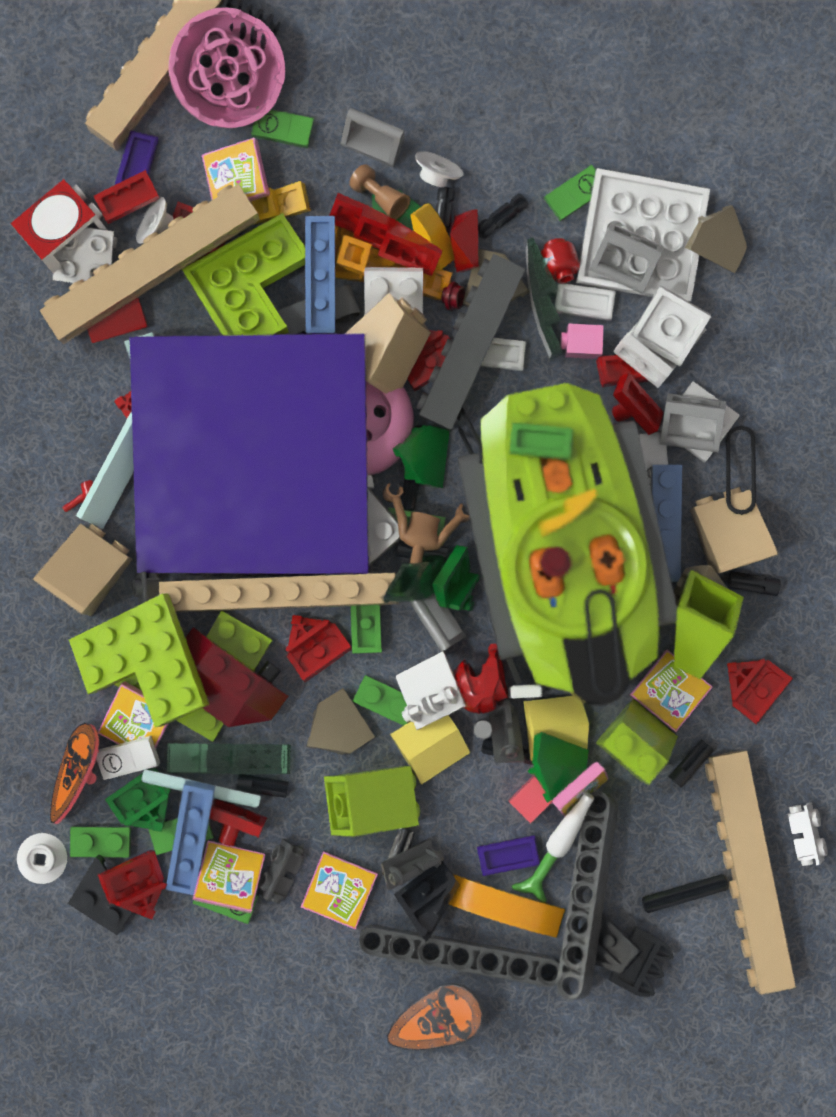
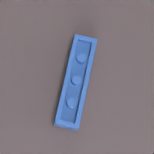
(320, 275)
(667, 500)
(190, 837)

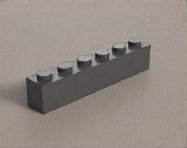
(471, 342)

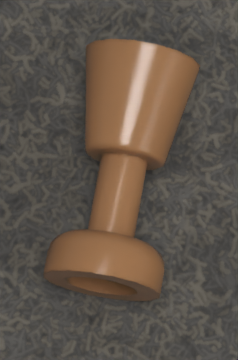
(389, 199)

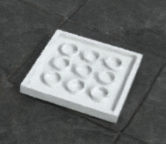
(654, 210)

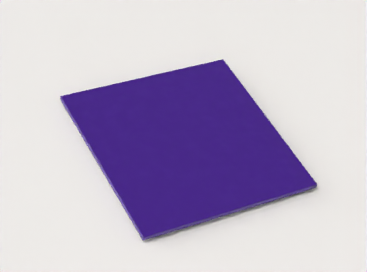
(250, 454)

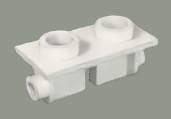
(811, 845)

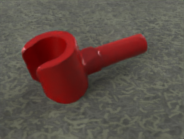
(85, 487)

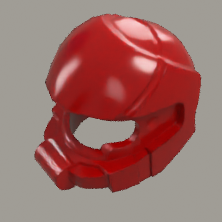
(485, 690)

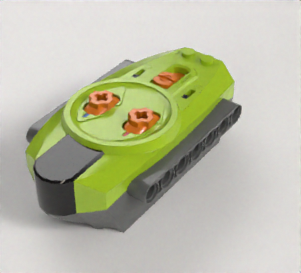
(610, 544)

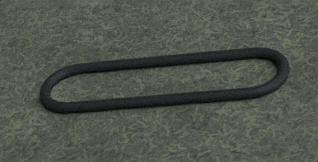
(462, 411)
(728, 470)
(590, 643)

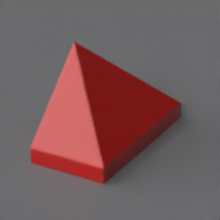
(465, 240)

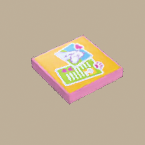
(237, 165)
(670, 692)
(129, 718)
(587, 782)
(229, 877)
(339, 890)

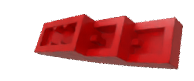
(389, 236)

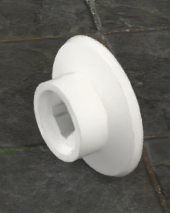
(437, 169)
(154, 220)
(55, 858)

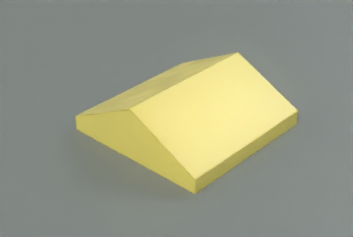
(559, 718)
(431, 747)

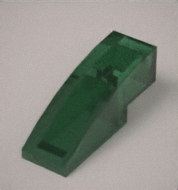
(414, 580)

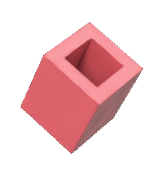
(529, 799)

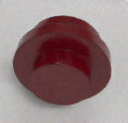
(453, 296)
(555, 562)

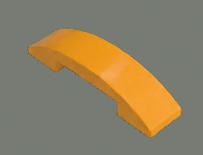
(357, 255)
(507, 907)

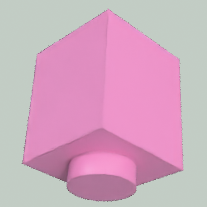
(582, 341)

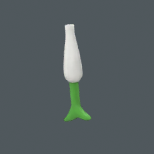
(557, 846)

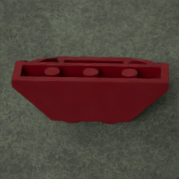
(232, 688)

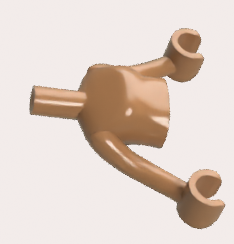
(422, 527)

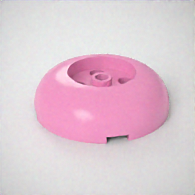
(210, 36)
(388, 430)

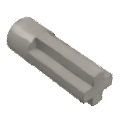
(482, 729)

